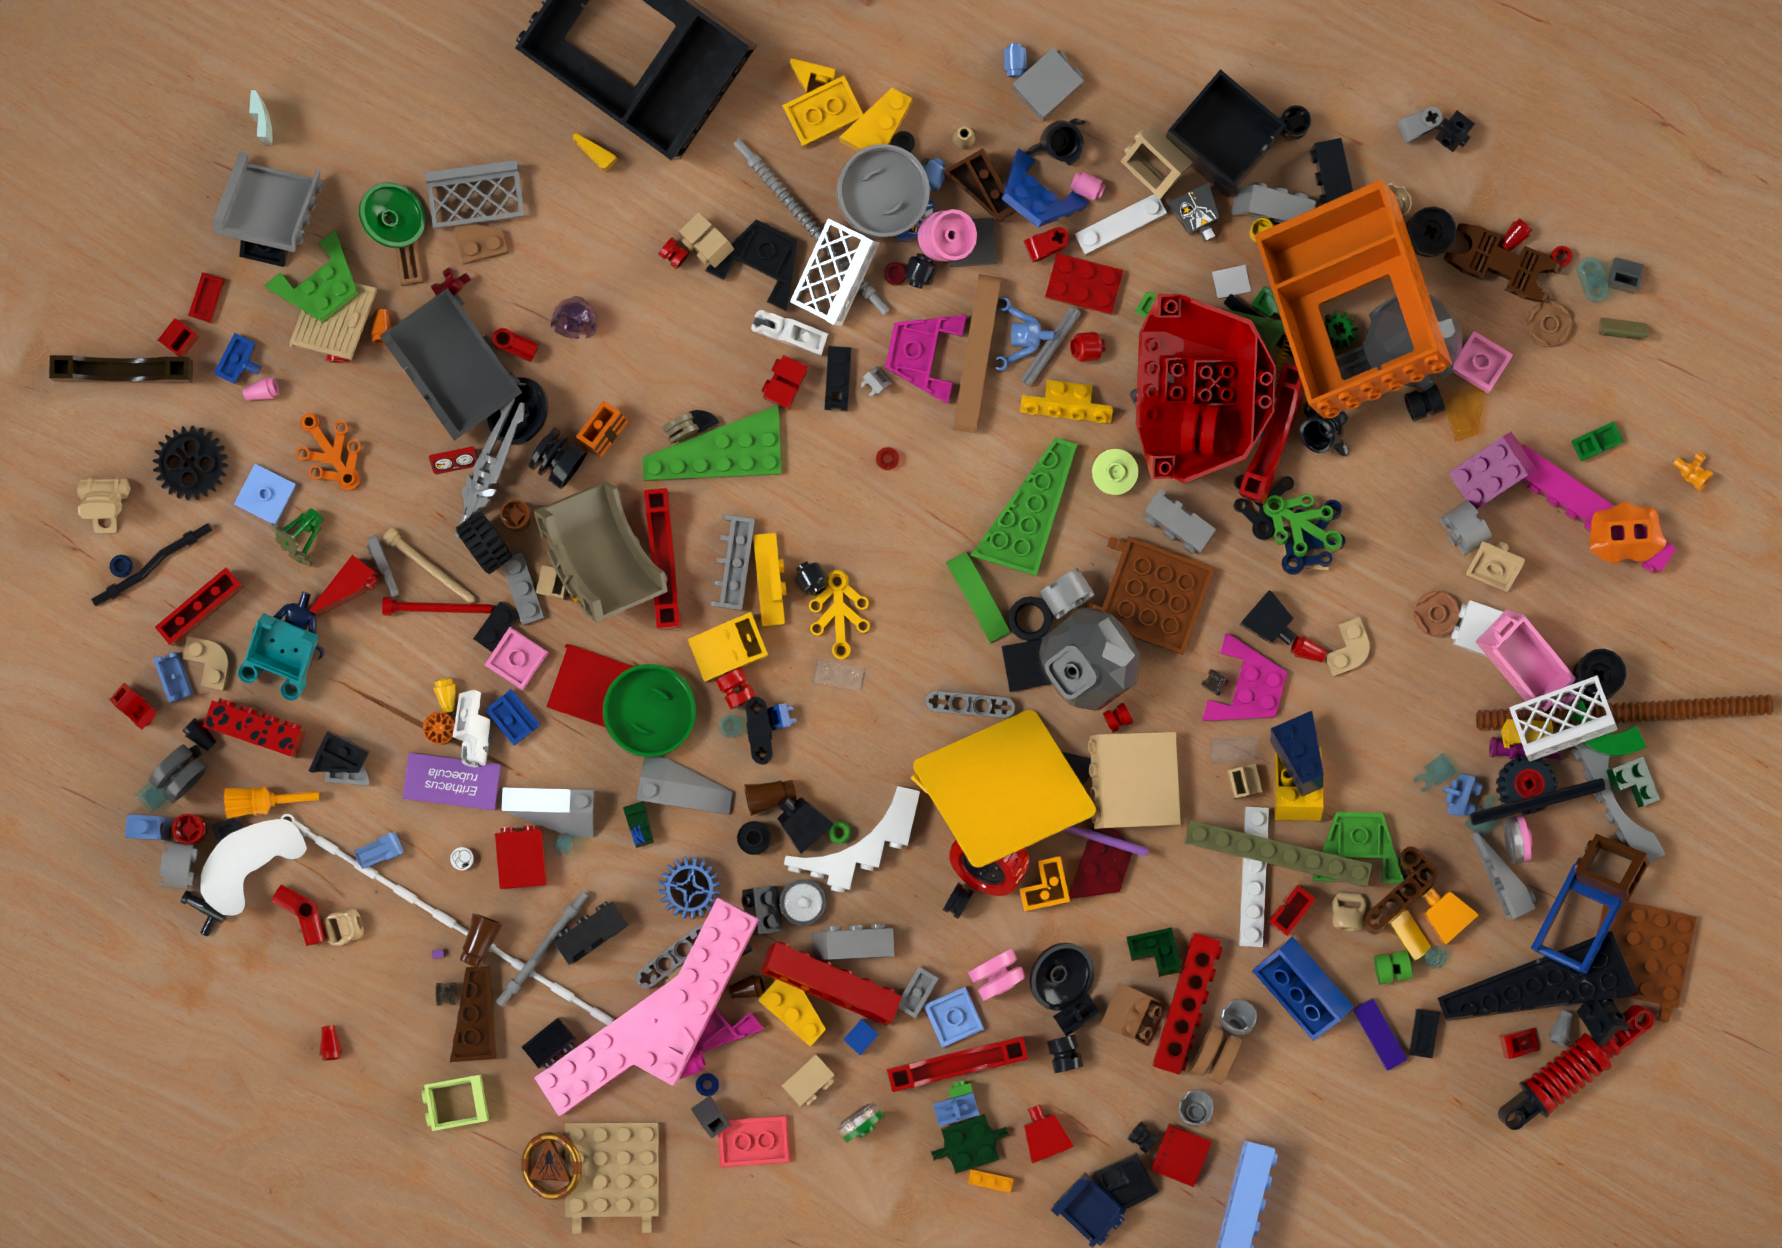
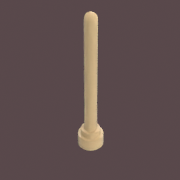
(393, 539)

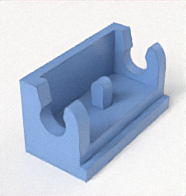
(173, 677)

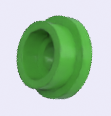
(847, 832)

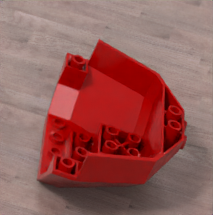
(1204, 359)

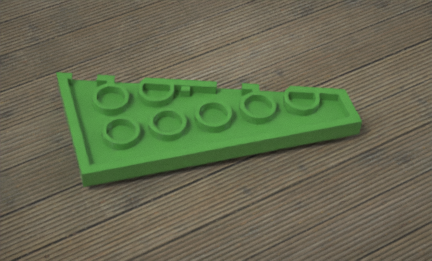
(732, 450)
(1025, 523)

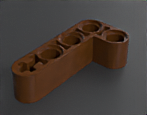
(1397, 895)

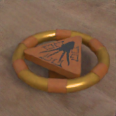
(551, 1165)

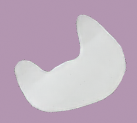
(243, 853)

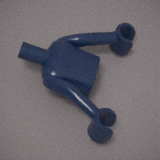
(300, 616)

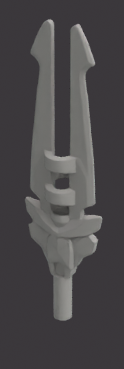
(478, 490)

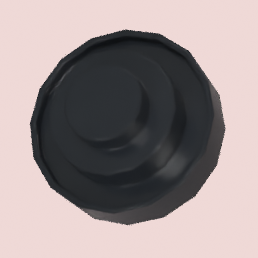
(754, 838)

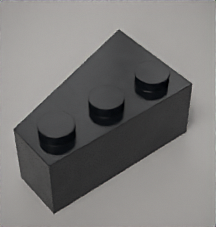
(590, 932)

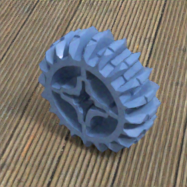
(704, 890)

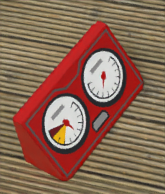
(453, 460)

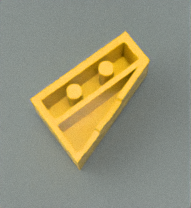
(879, 122)
(794, 1010)

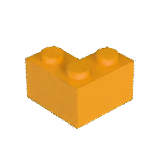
(1052, 887)

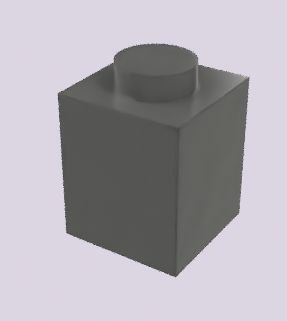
(710, 1116)

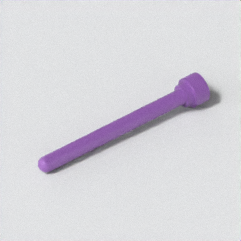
(1108, 840)

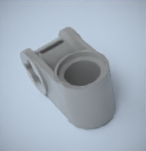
(1416, 124)

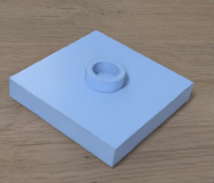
(265, 494)

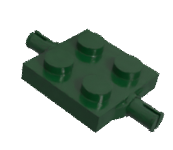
(970, 1143)

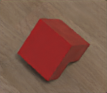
(178, 338)

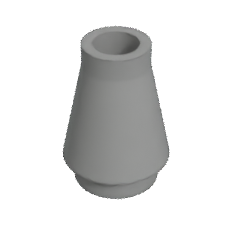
(1562, 1029)

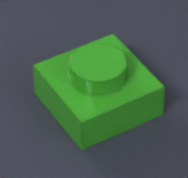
(959, 1088)

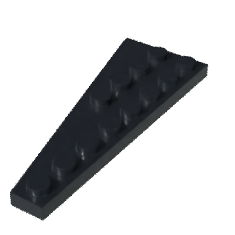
(1545, 984)

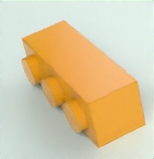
(990, 1180)

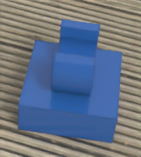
(780, 717)

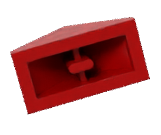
(1519, 1043)

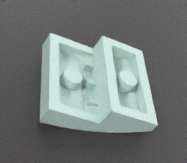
(260, 114)

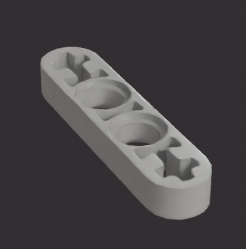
(970, 700)
(671, 953)

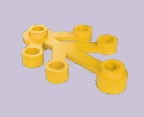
(839, 610)

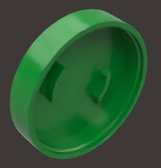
(649, 710)

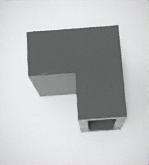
(1625, 275)

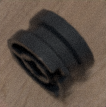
(958, 900)

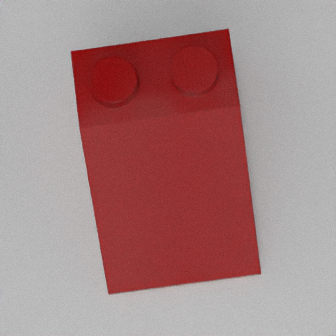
(349, 583)

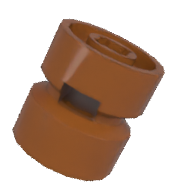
(516, 515)

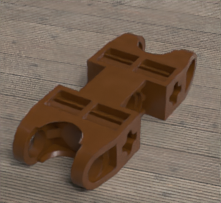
(1502, 263)

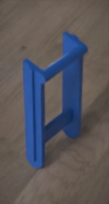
(1572, 884)

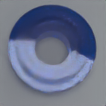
(699, 1084)

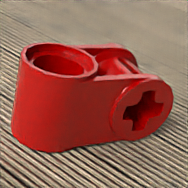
(1042, 244)

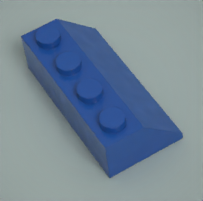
(1303, 988)

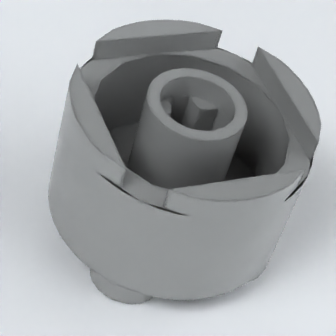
(1465, 528)
(1067, 593)
(177, 865)

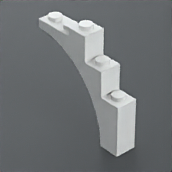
(840, 866)

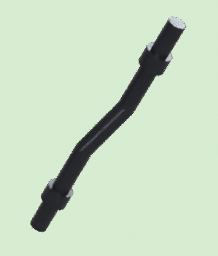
(189, 538)

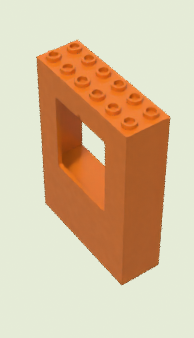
(1331, 255)

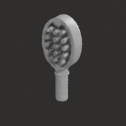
(382, 563)

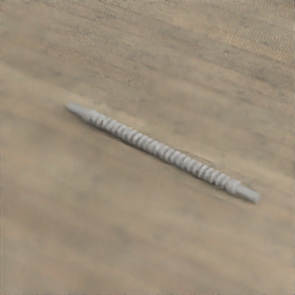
(754, 161)

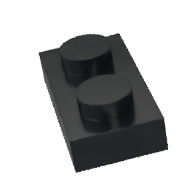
(496, 626)

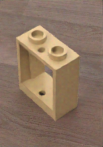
(1165, 151)

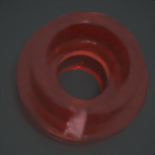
(887, 451)

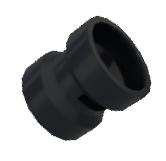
(1139, 1133)

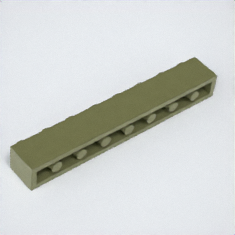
(1277, 853)

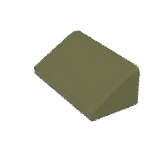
(1623, 329)

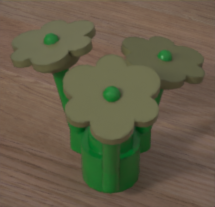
(308, 522)

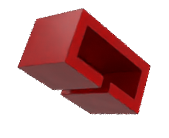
(785, 382)
(1287, 916)

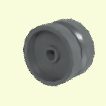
(177, 773)

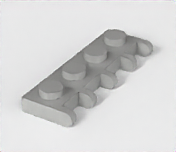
(735, 563)

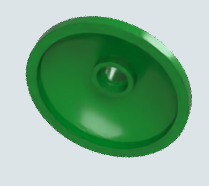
(399, 207)

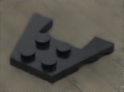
(767, 253)

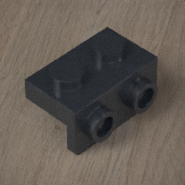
(764, 905)
(1602, 1019)

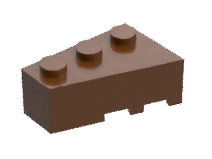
(982, 182)

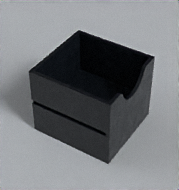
(1225, 132)

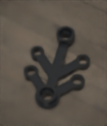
(1263, 519)

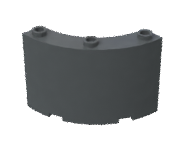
(451, 363)

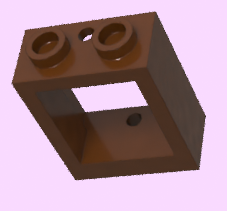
(1631, 878)

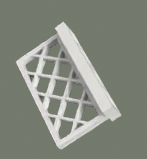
(853, 276)
(1568, 737)

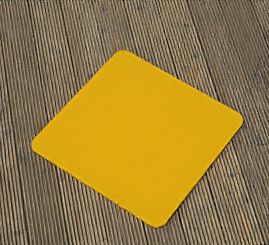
(1004, 788)

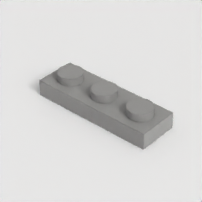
(523, 589)

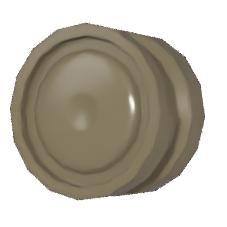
(680, 428)

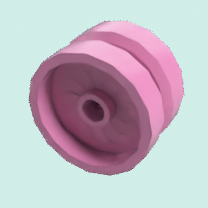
(947, 235)
(998, 976)

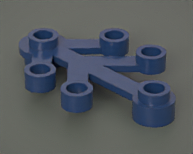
(1312, 544)

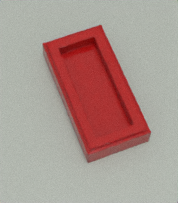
(206, 297)

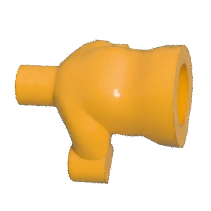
(1693, 472)

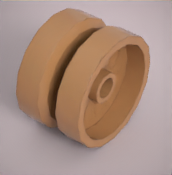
(1214, 1054)

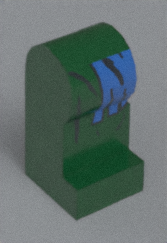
(639, 824)

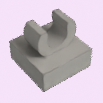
(876, 380)

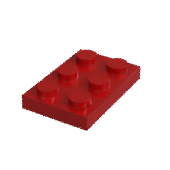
(1084, 284)

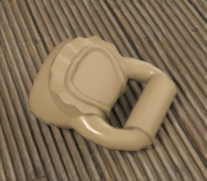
(1347, 917)
(349, 926)

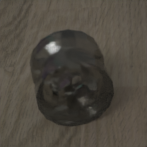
(1215, 682)
(446, 993)

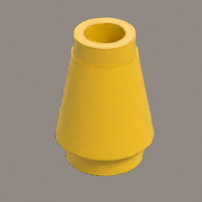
(446, 694)

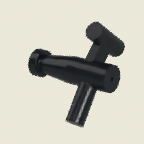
(203, 907)

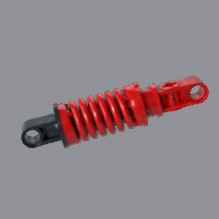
(1570, 1070)

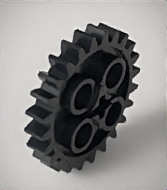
(205, 449)

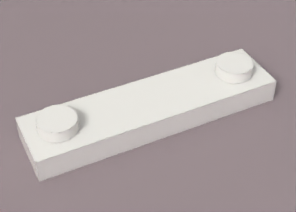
(1120, 224)

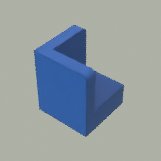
(860, 1036)

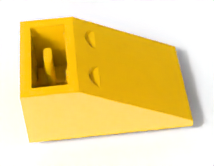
(728, 647)
(1288, 801)

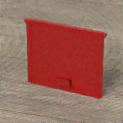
(584, 684)

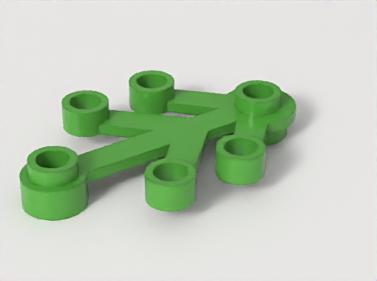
(1300, 521)

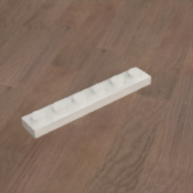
(1253, 883)

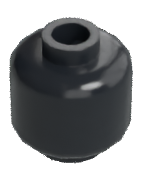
(920, 270)
(811, 578)

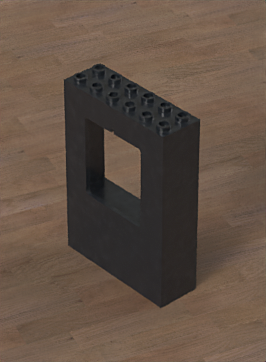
(675, 90)

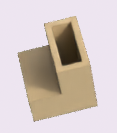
(550, 584)
(1244, 781)

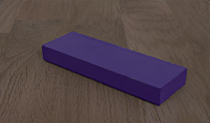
(1379, 1034)

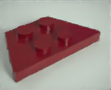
(1100, 867)

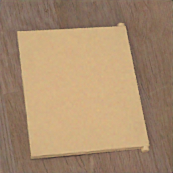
(340, 332)

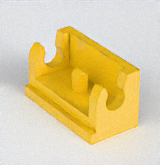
(1511, 736)

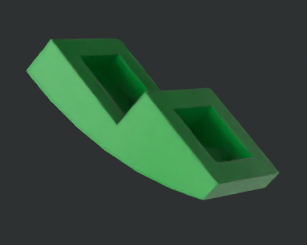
(1597, 441)

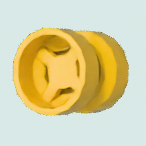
(1258, 226)

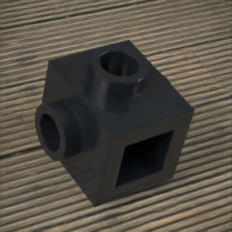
(1454, 131)

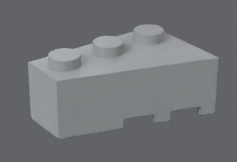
(1269, 203)
(1178, 522)
(853, 942)

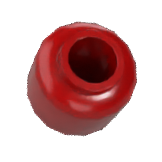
(1087, 346)

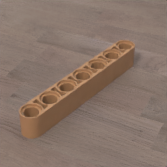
(977, 353)

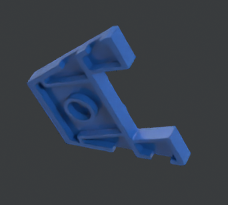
(1033, 199)

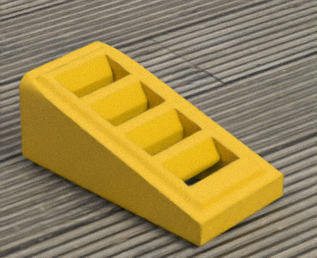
(599, 155)

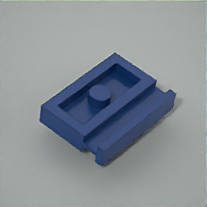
(512, 717)

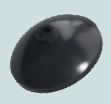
(535, 407)
(1070, 981)

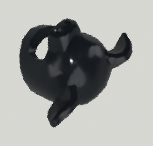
(1061, 141)
(1323, 434)

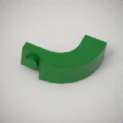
(1612, 744)

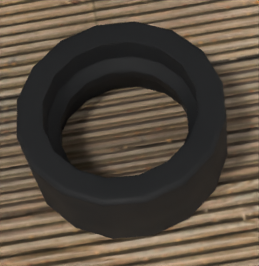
(1030, 636)

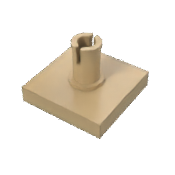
(1495, 565)

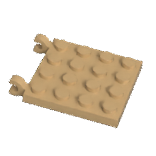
(616, 1173)

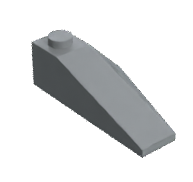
(674, 785)
(553, 808)
(1510, 891)

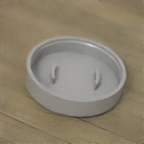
(882, 191)

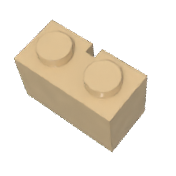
(707, 241)
(809, 1080)

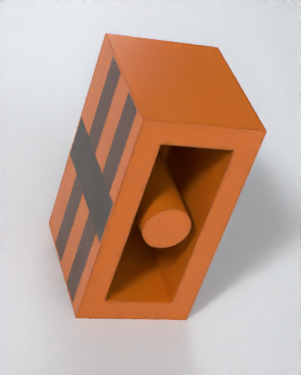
(602, 429)

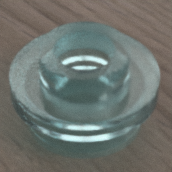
(729, 718)
(563, 844)
(1435, 957)

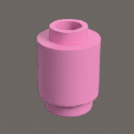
(1087, 185)

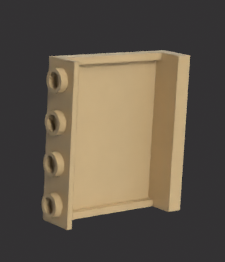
(1134, 780)

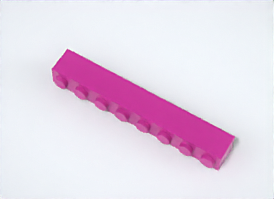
(1582, 503)

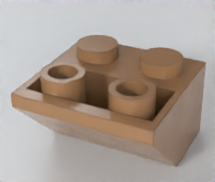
(1133, 1014)

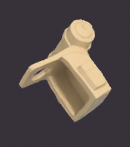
(102, 500)

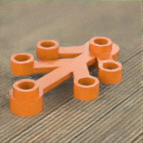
(332, 454)

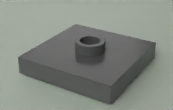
(984, 249)

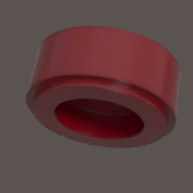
(894, 273)

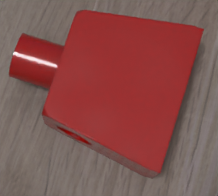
(1045, 1135)

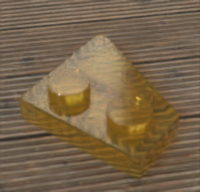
(1464, 412)

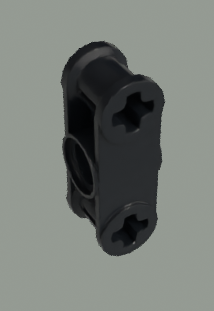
(759, 730)

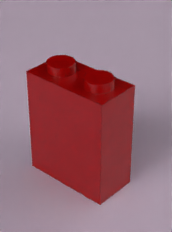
(521, 857)

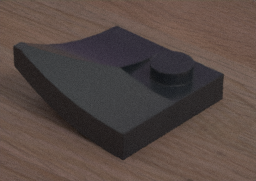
(1127, 1181)

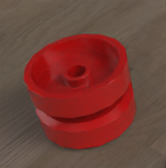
(1196, 429)

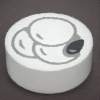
(462, 858)

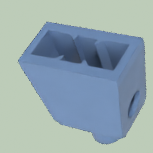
(148, 827)

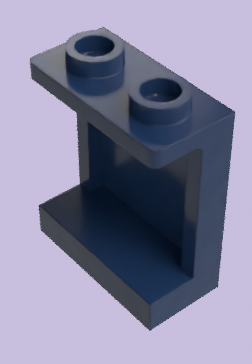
(1090, 1210)

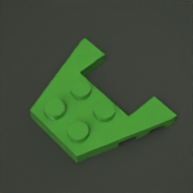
(325, 289)
(1362, 837)

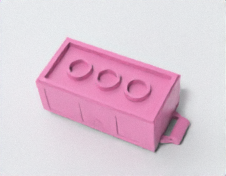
(1525, 659)

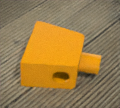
(1447, 914)

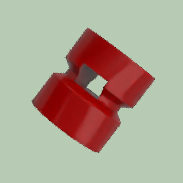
(731, 681)
(189, 829)

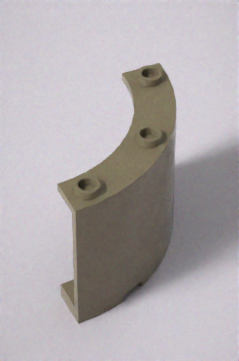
(598, 552)

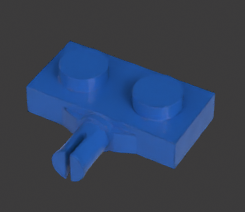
(237, 359)

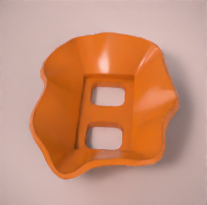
(1630, 547)

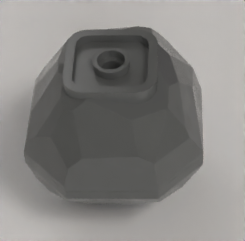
(1390, 338)
(1090, 659)

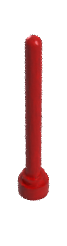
(392, 606)

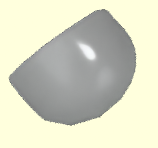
(1238, 1017)
(1196, 1108)

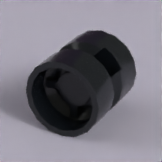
(1297, 122)
(1426, 402)
(1065, 1053)

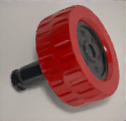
(995, 878)

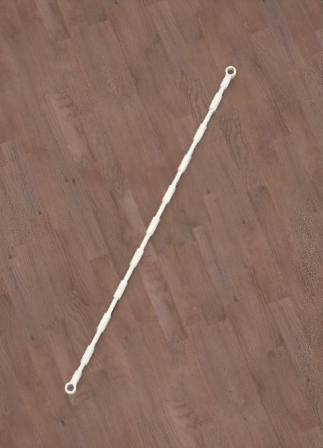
(447, 920)

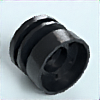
(1437, 220)
(556, 457)
(1606, 664)

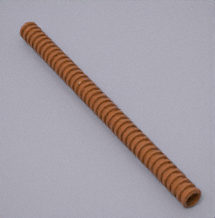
(1645, 711)

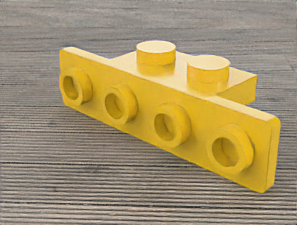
(1067, 401)
(769, 581)

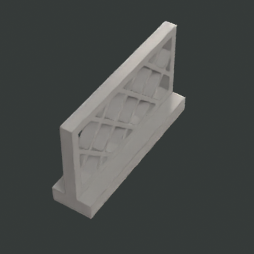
(474, 174)

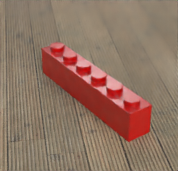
(831, 983)

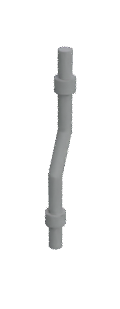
(570, 912)

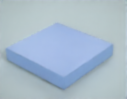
(953, 1017)

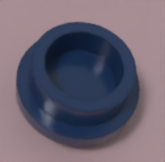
(121, 566)

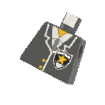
(1196, 211)

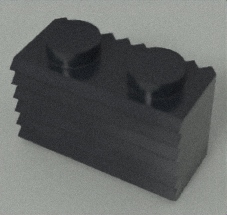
(549, 1043)

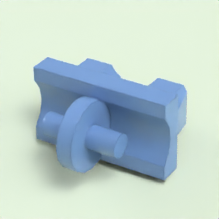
(1459, 794)
(956, 1109)

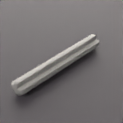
(1050, 346)

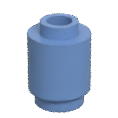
(1015, 60)

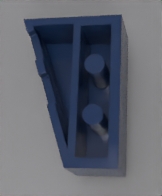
(1299, 752)

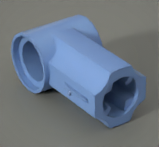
(384, 848)

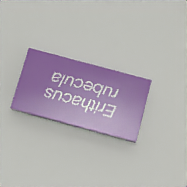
(451, 782)

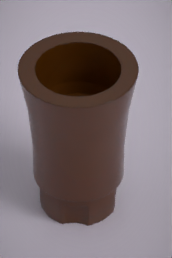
(767, 795)
(479, 939)

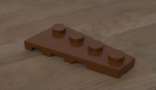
(475, 1021)

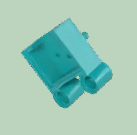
(280, 650)

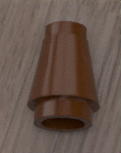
(747, 988)

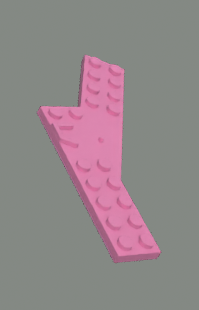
(665, 1025)

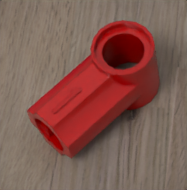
(517, 345)

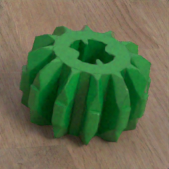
(1346, 328)

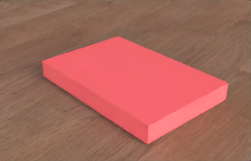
(754, 1141)

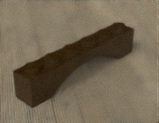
(132, 370)

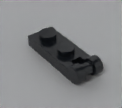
(838, 377)

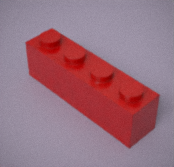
(199, 607)

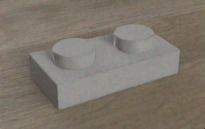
(917, 992)

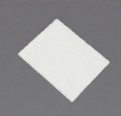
(1231, 281)

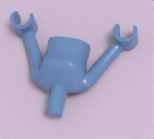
(1023, 334)

